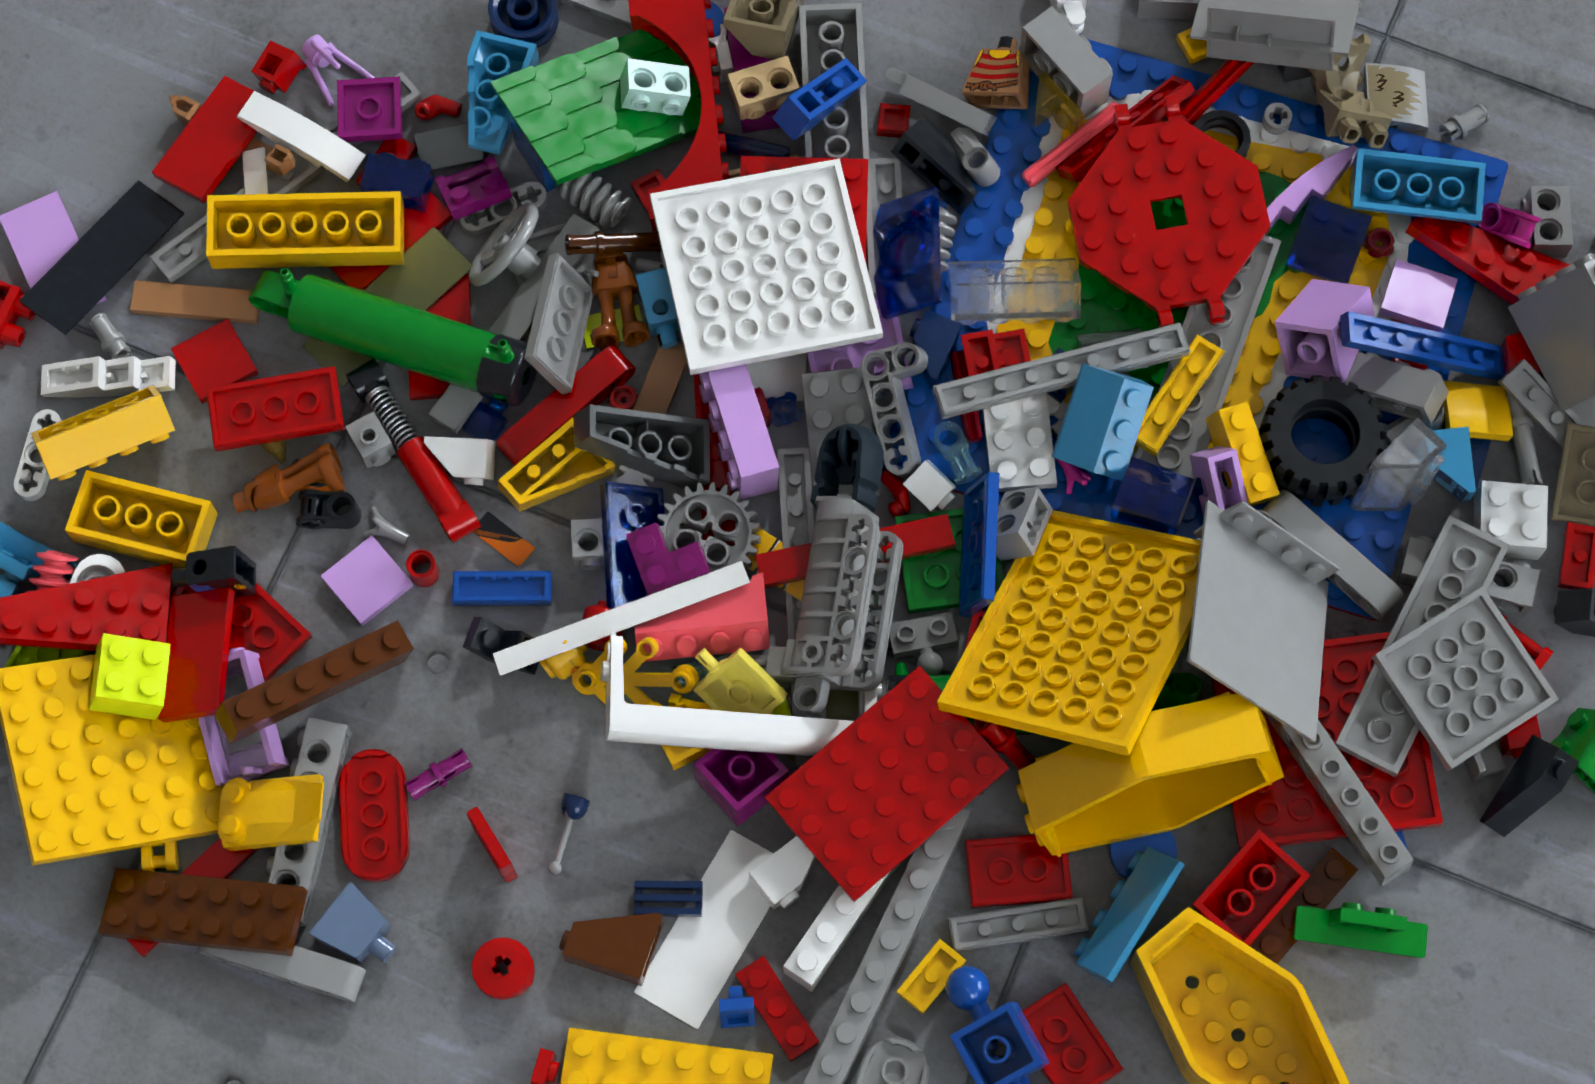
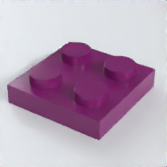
(369, 109)

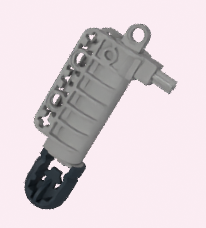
(842, 578)

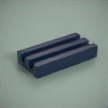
(669, 885)

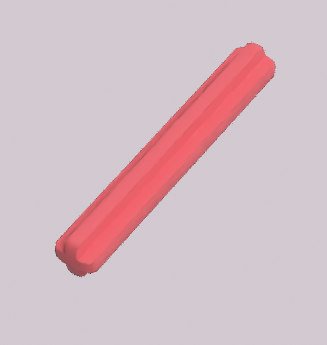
(1048, 162)

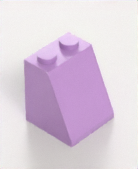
(1312, 329)

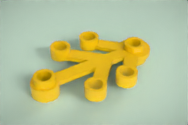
(632, 678)

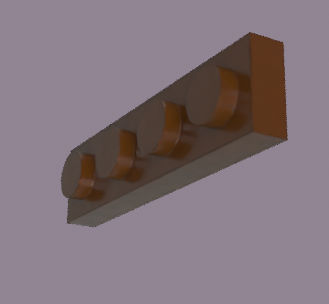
(1317, 891)

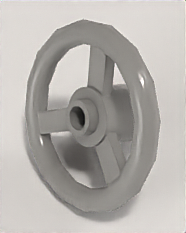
(508, 250)

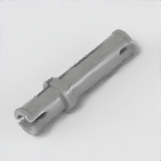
(1524, 444)

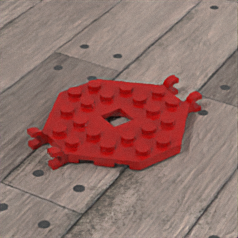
(1178, 263)

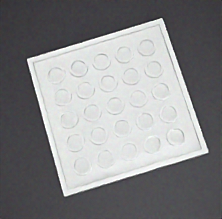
(765, 266)

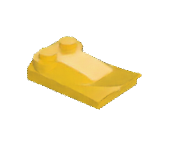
(270, 812)

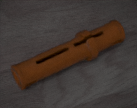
(612, 243)

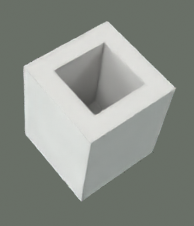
(930, 486)

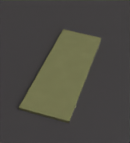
(427, 274)

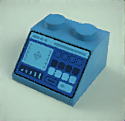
(1457, 470)

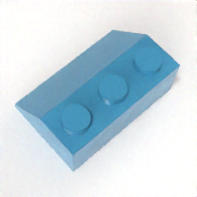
(1102, 421)

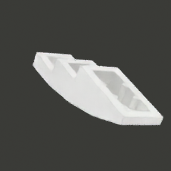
(301, 136)
(106, 377)

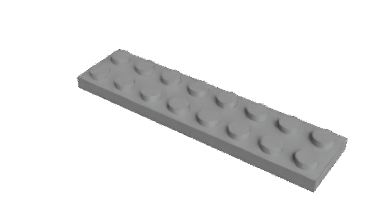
(1457, 565)

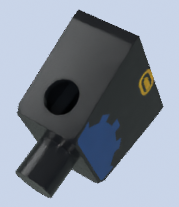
(216, 570)

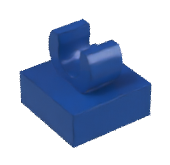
(736, 1010)

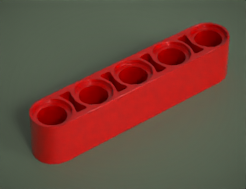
(590, 386)

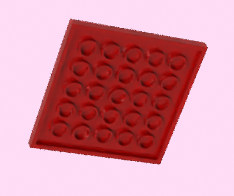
(1292, 808)

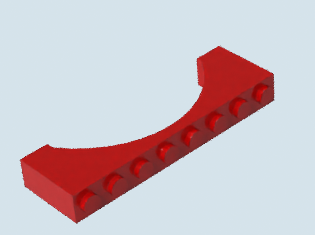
(687, 32)

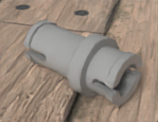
(1459, 125)
(112, 341)

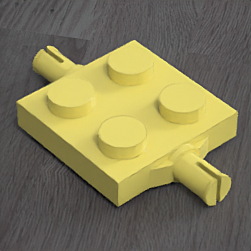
(738, 684)

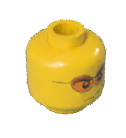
(565, 663)

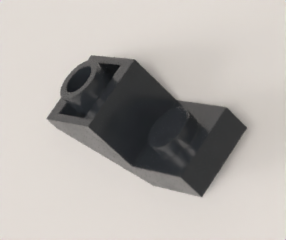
(487, 638)

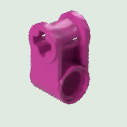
(1509, 223)

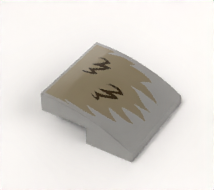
(1398, 93)

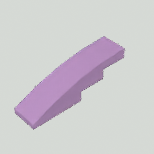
(1315, 182)

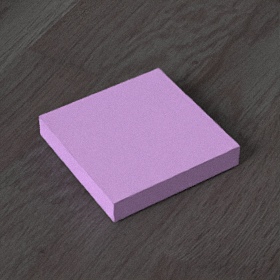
(1418, 296)
(367, 580)

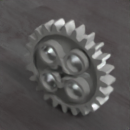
(719, 509)

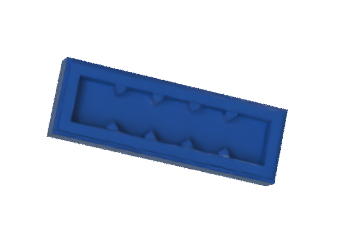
(502, 588)

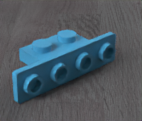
(18, 554)

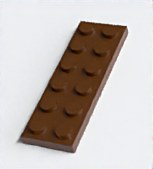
(203, 911)

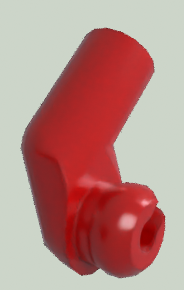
(436, 105)

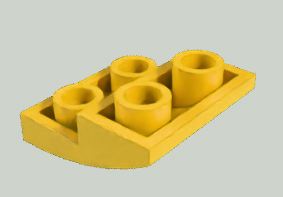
(1479, 408)

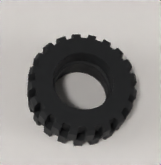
(1329, 402)

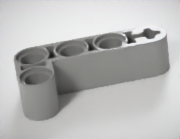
(898, 410)

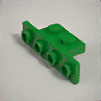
(1360, 929)

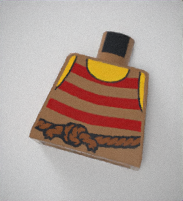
(999, 77)

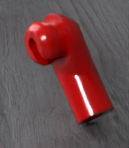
(900, 493)

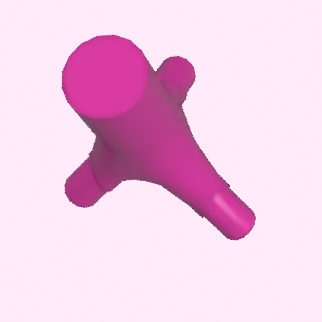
(1073, 473)

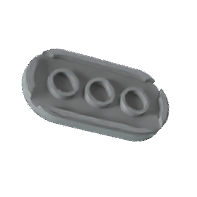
(893, 1062)

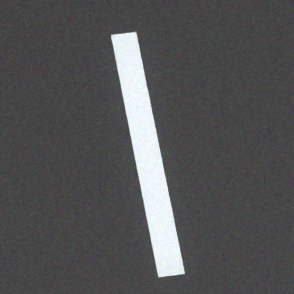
(621, 618)

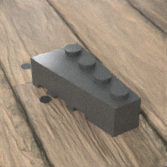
(648, 442)

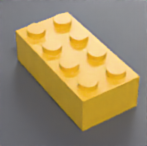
(103, 432)
(139, 520)

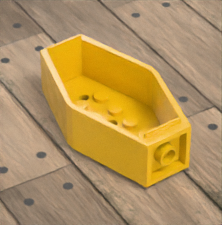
(1177, 772)
(1233, 992)

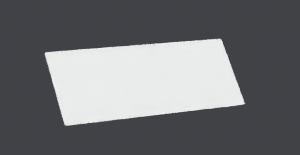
(706, 948)

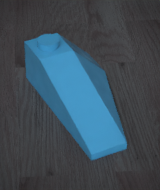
(489, 60)

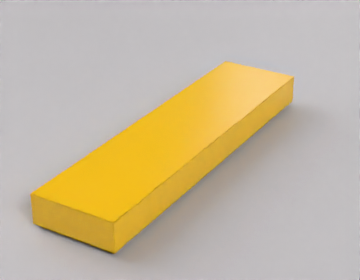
(1177, 394)

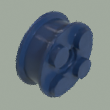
(534, 27)

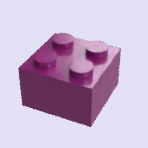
(739, 780)

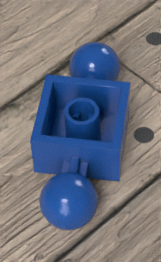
(968, 990)

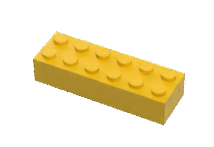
(305, 230)

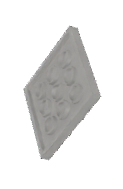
(1465, 678)

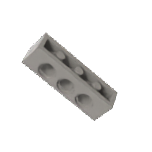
(1519, 576)

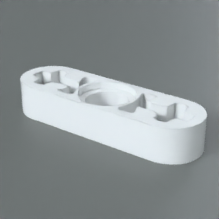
(23, 474)

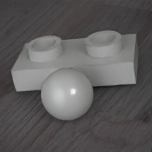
(923, 637)

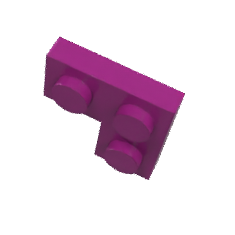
(662, 568)

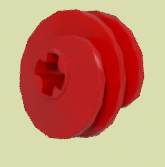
(520, 970)

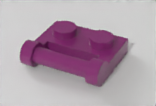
(476, 194)

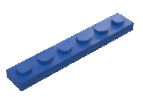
(1421, 345)

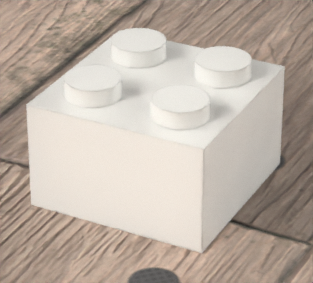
(1513, 515)

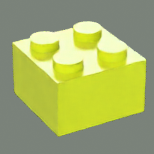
(129, 676)

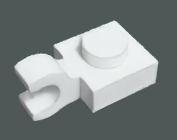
(723, 55)

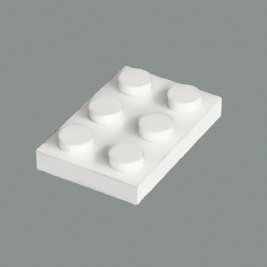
(1020, 443)

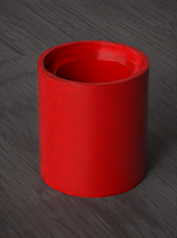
(418, 557)

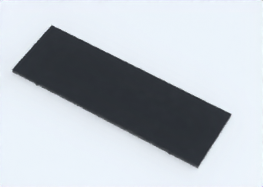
(101, 257)

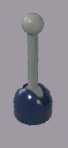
(573, 808)

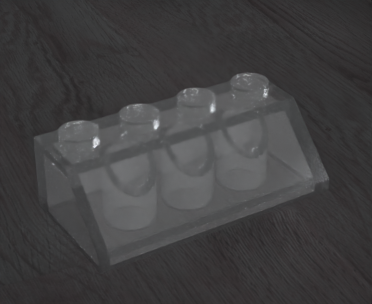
(1014, 290)
(1401, 471)

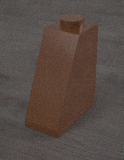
(614, 945)

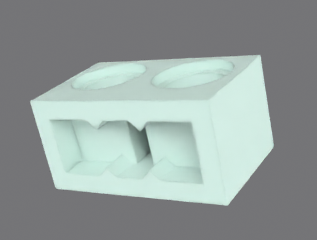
(655, 87)

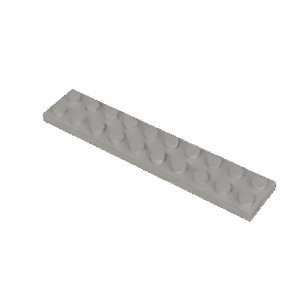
(1240, 309)

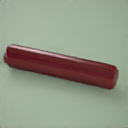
(970, 421)

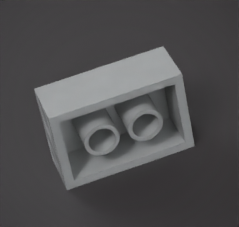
(1067, 58)

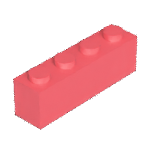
(717, 623)

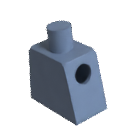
(354, 928)

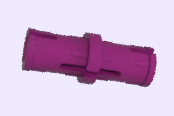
(438, 774)

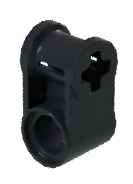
(321, 508)

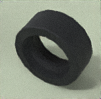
(1228, 121)

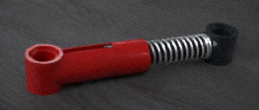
(421, 464)

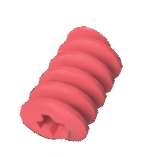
(53, 569)

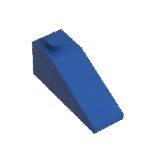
(818, 99)

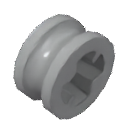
(1270, 126)

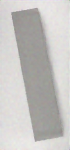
(1357, 575)
(302, 969)

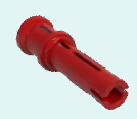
(1004, 740)

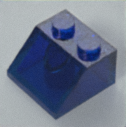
(1328, 240)
(1151, 497)

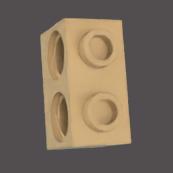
(760, 80)

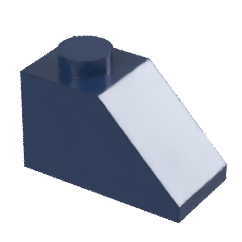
(938, 338)

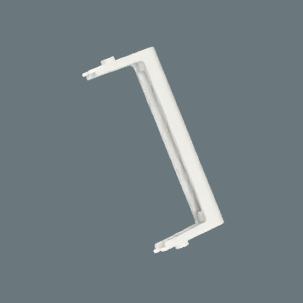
(713, 727)

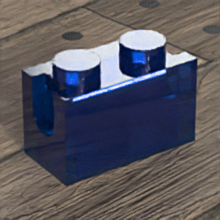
(388, 173)

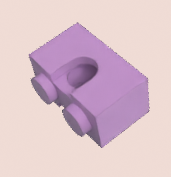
(1209, 467)

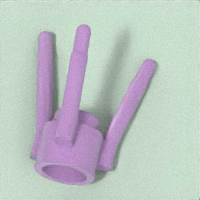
(322, 54)

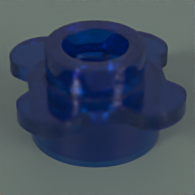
(791, 414)

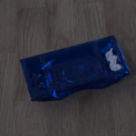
(908, 253)

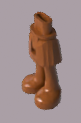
(613, 283)
(276, 486)

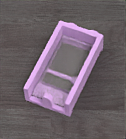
(251, 755)

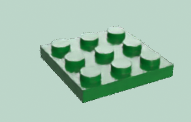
(934, 577)

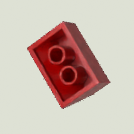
(1251, 889)

